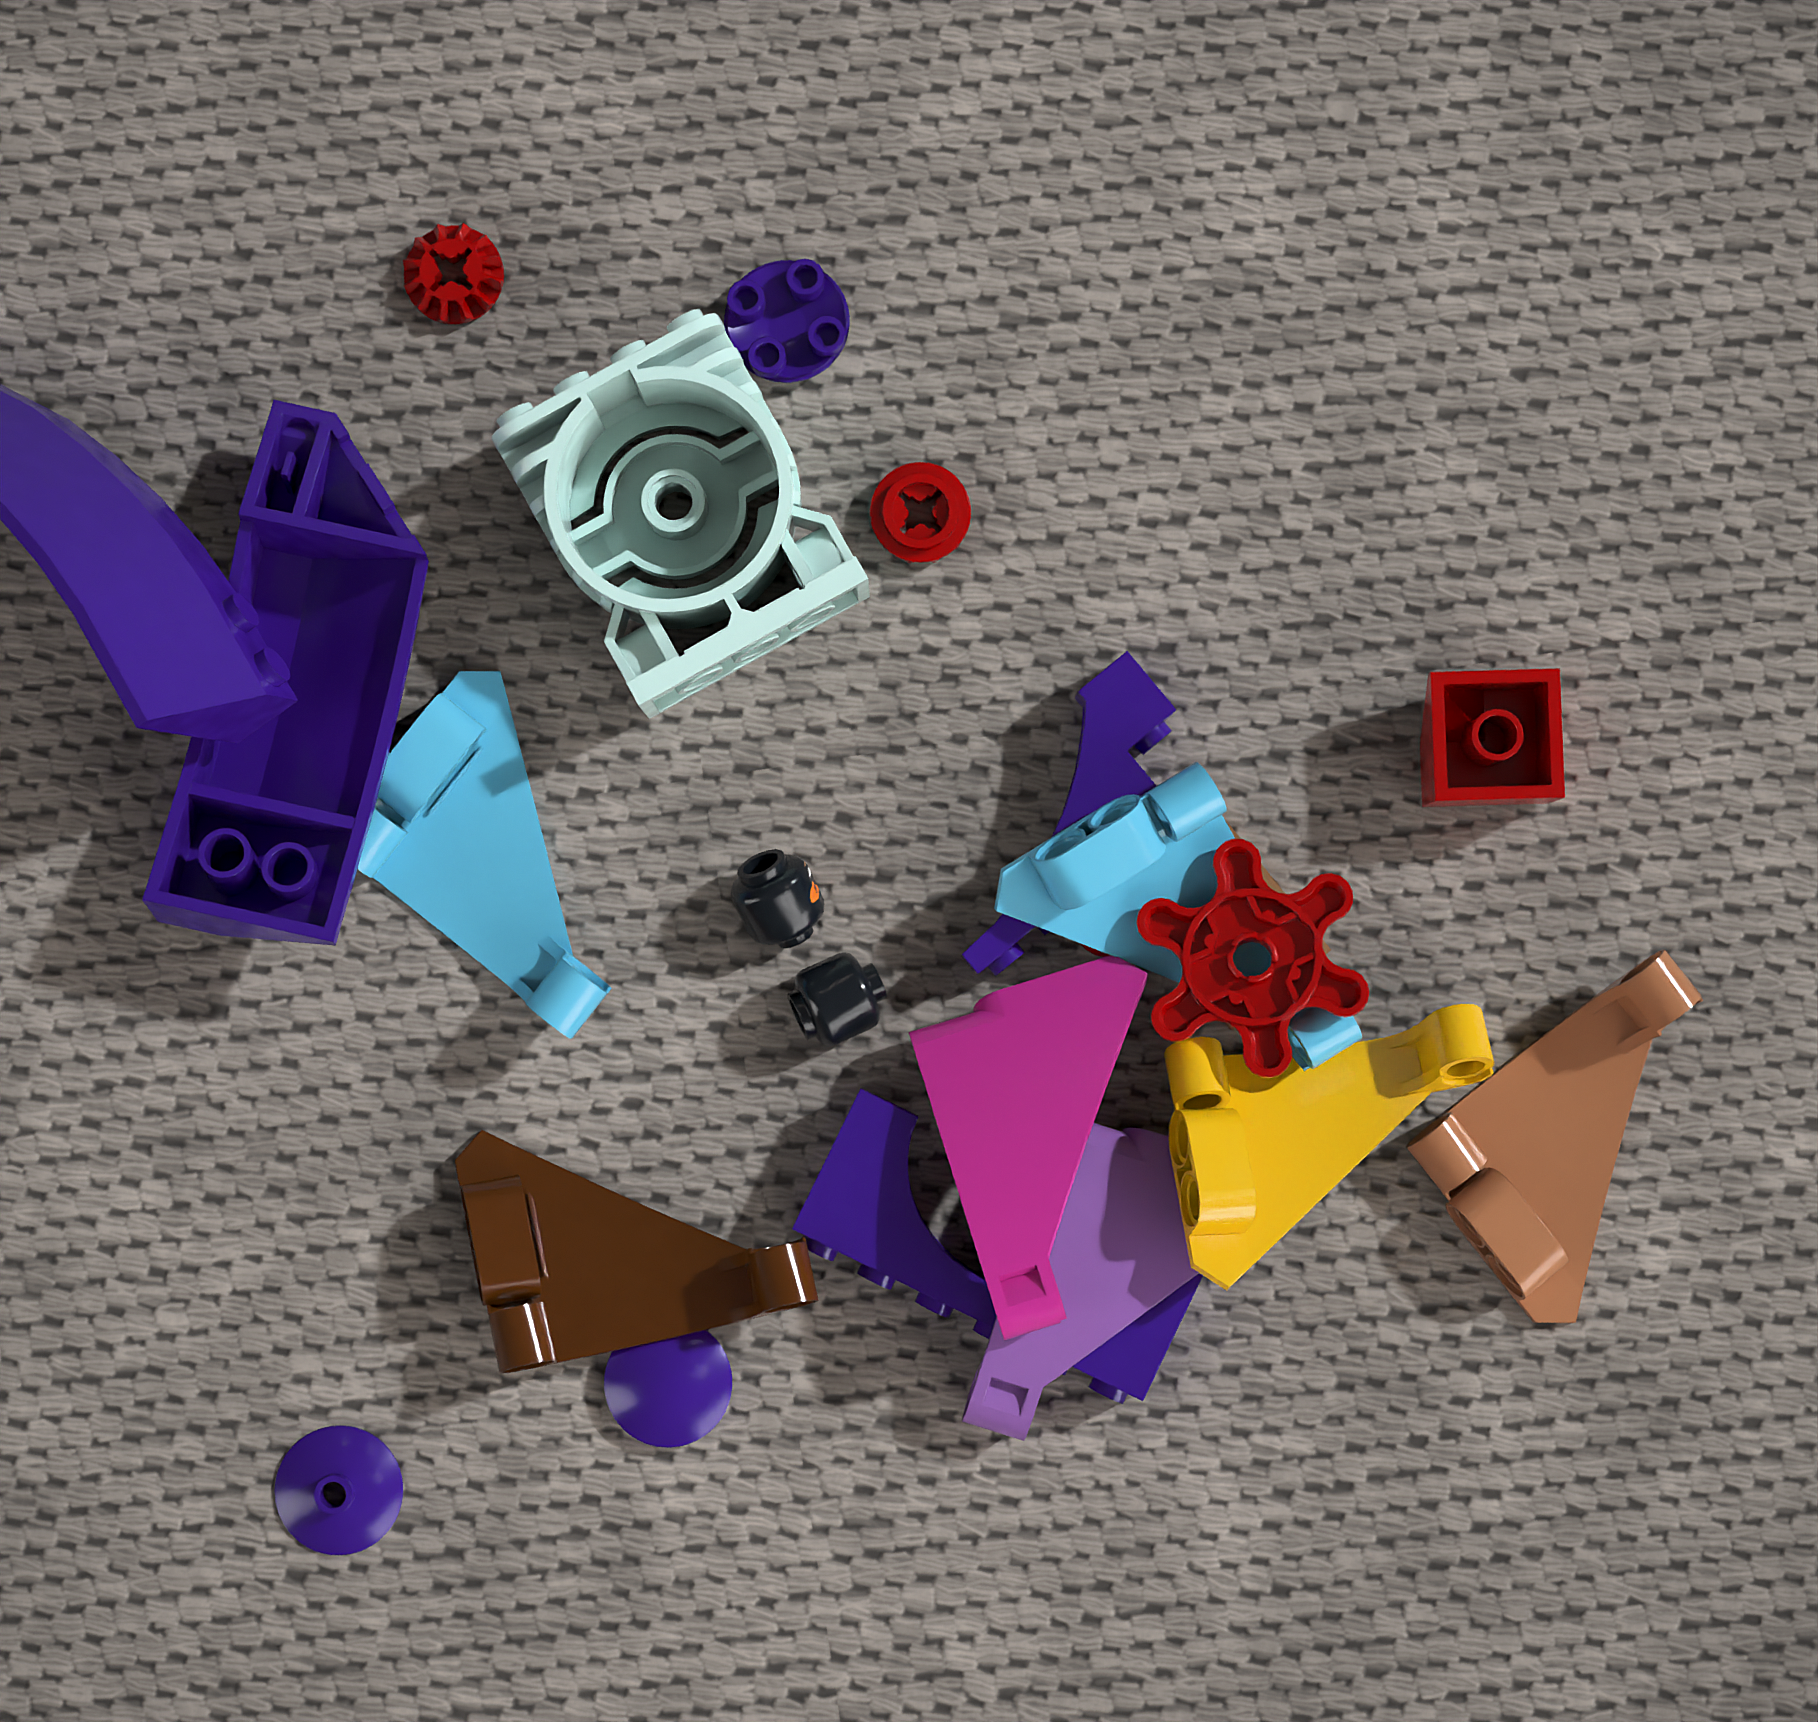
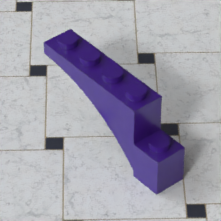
(1118, 713)

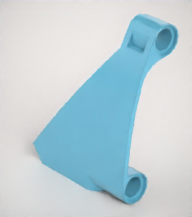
(1137, 850)

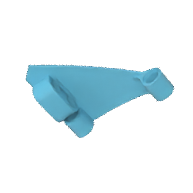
(468, 851)

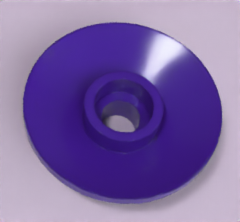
(364, 1470)

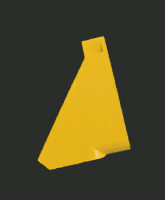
(1267, 1150)

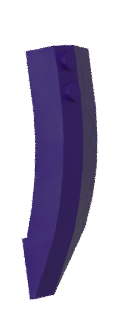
(136, 582)
(277, 824)

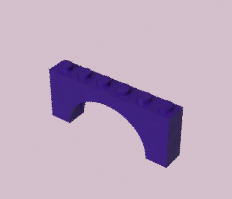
(869, 1214)

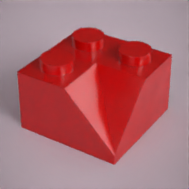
(1492, 738)

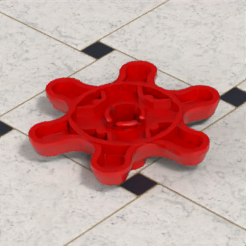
(1244, 913)

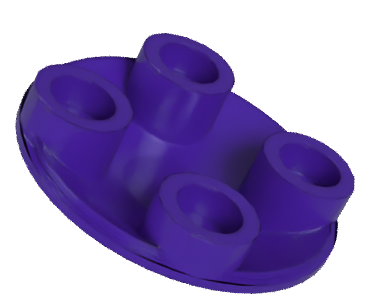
(787, 320)
(669, 1389)

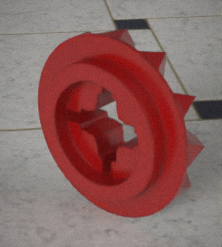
(453, 302)
(920, 482)

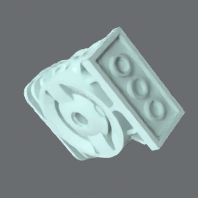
(697, 384)

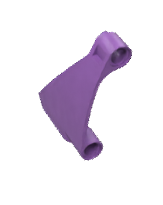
(1112, 1262)

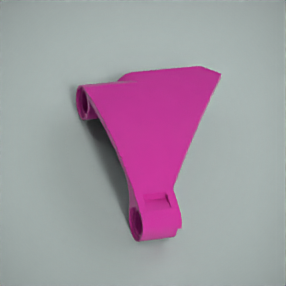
(1014, 1112)

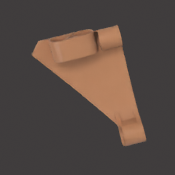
(1541, 1136)

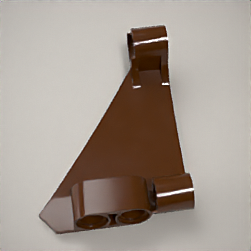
(598, 1273)

